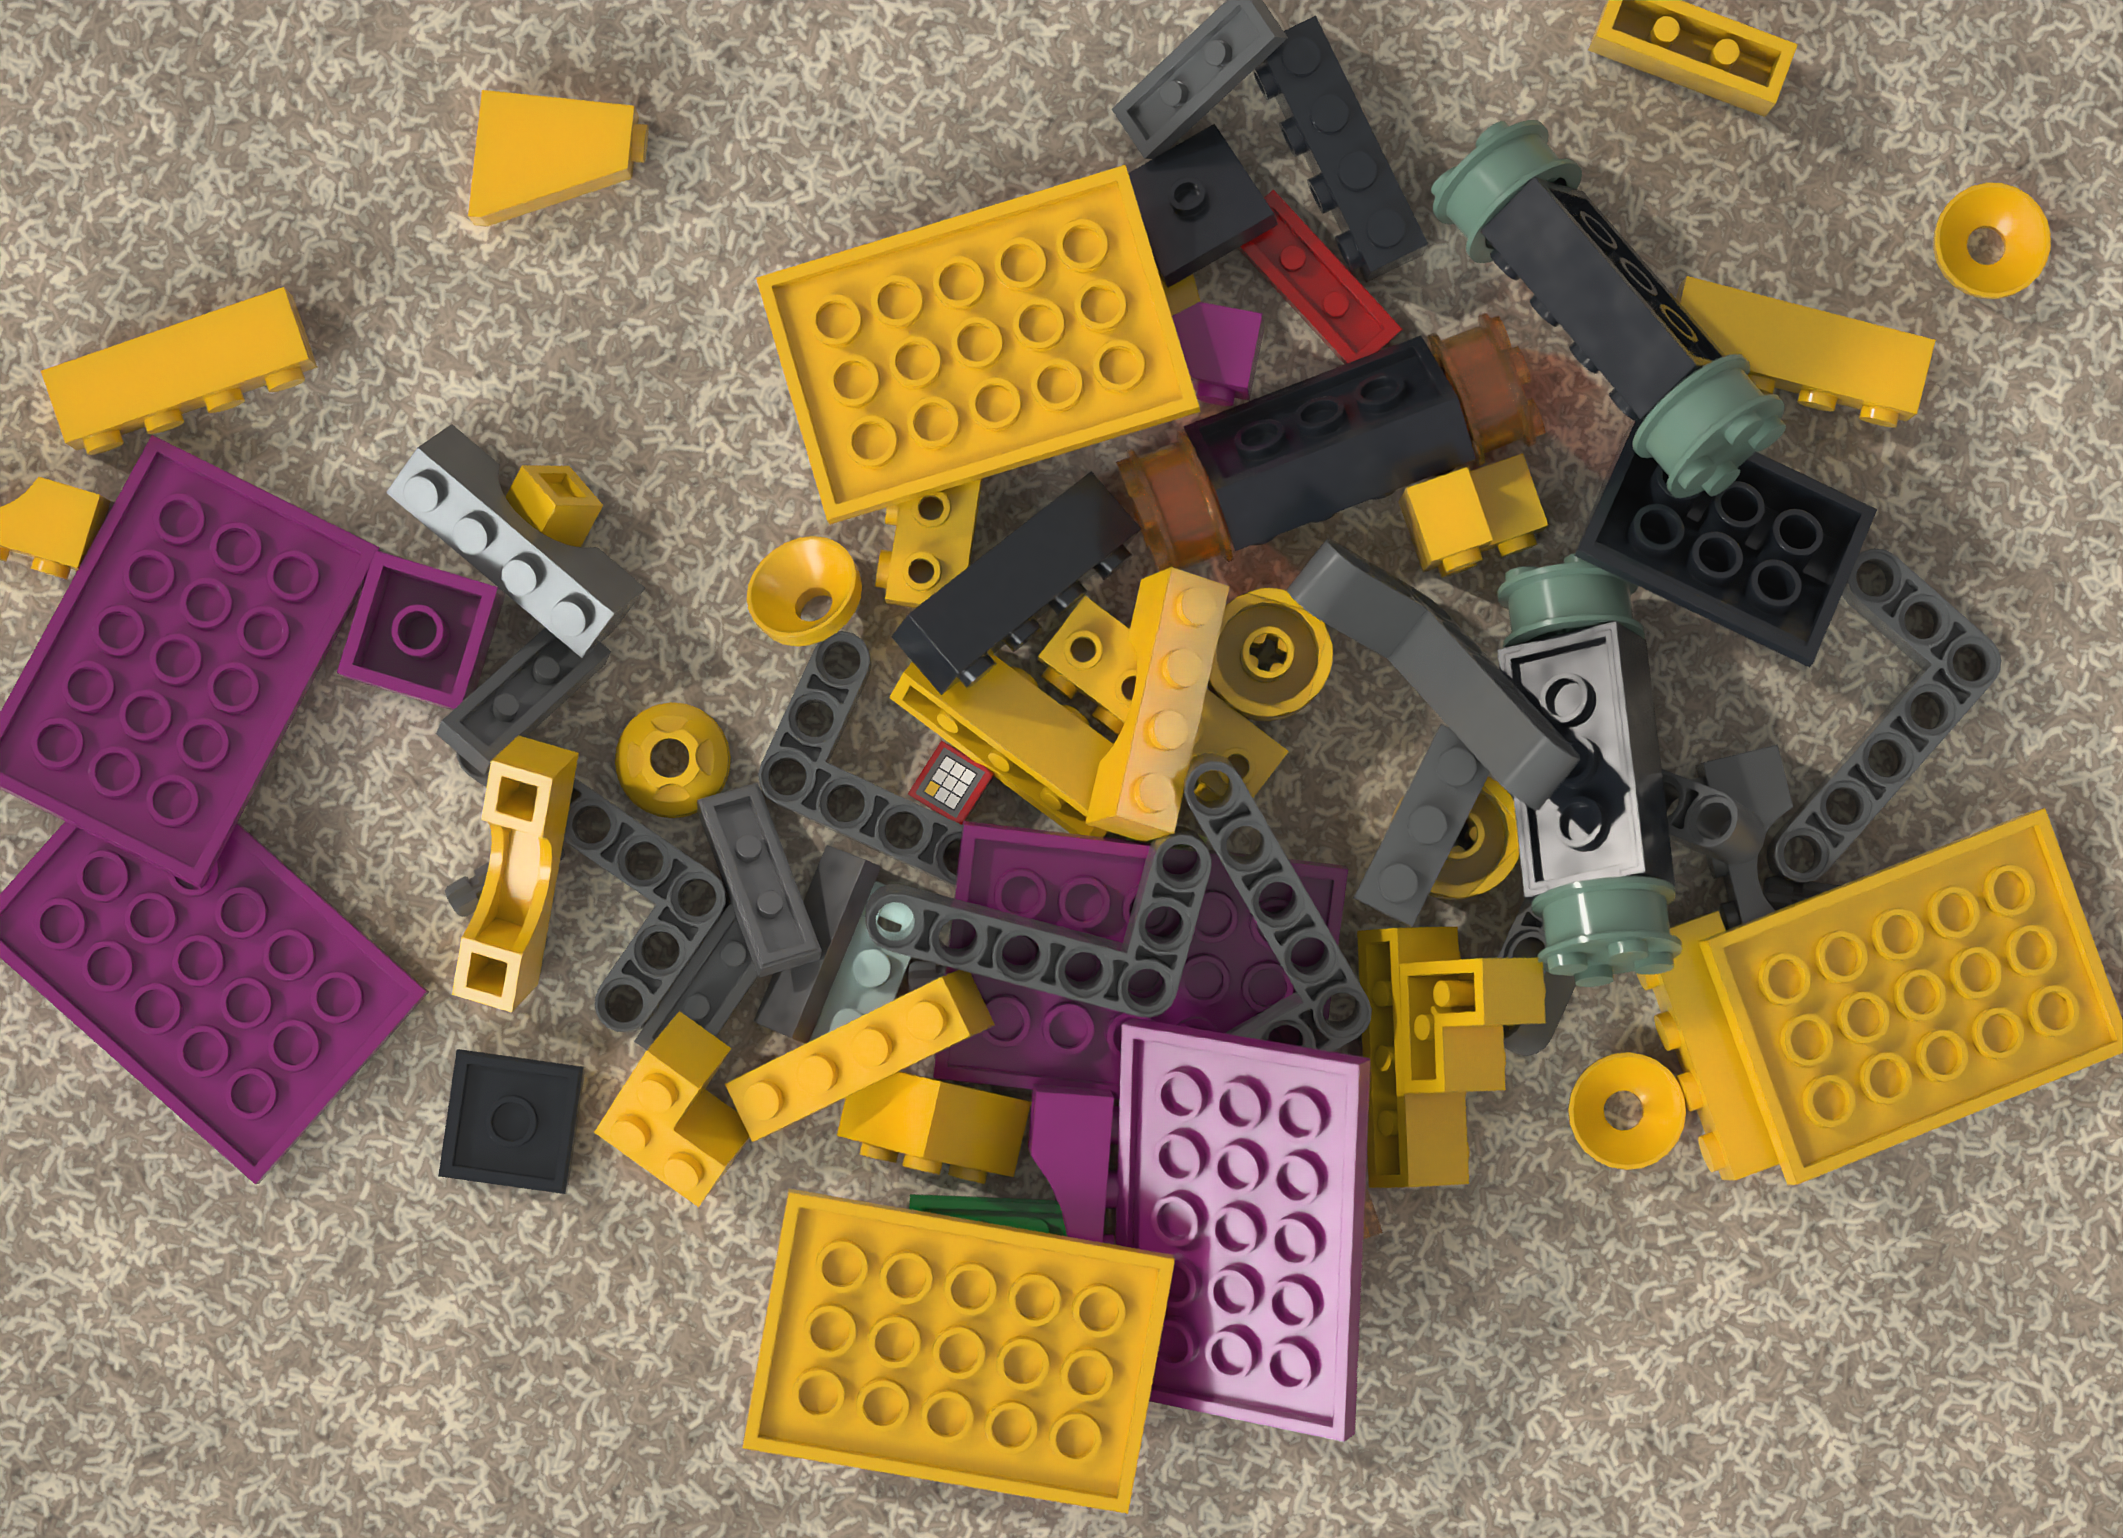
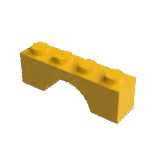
(52, 525)
(1175, 645)
(528, 819)
(859, 1054)

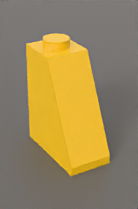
(548, 151)

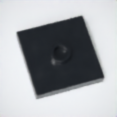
(1198, 205)
(511, 1121)

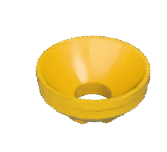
(2016, 221)
(792, 578)
(707, 764)
(1661, 1111)

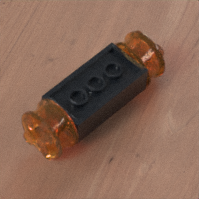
(1331, 444)

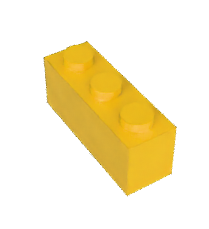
(1696, 50)

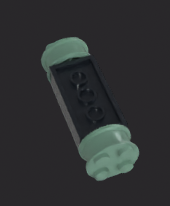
(1529, 218)
(1601, 842)

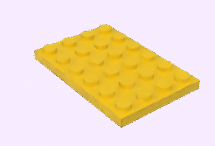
(977, 344)
(1915, 996)
(958, 1351)

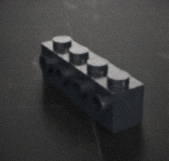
(1341, 152)
(1017, 583)

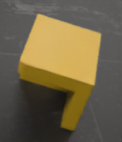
(554, 502)

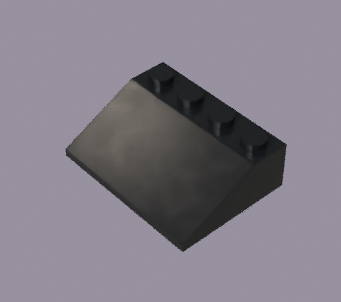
(1753, 558)

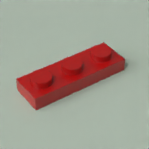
(1319, 286)

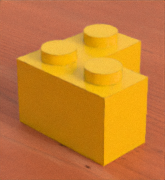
(1471, 513)
(1457, 1018)
(670, 1119)
(936, 1125)

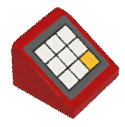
(951, 783)

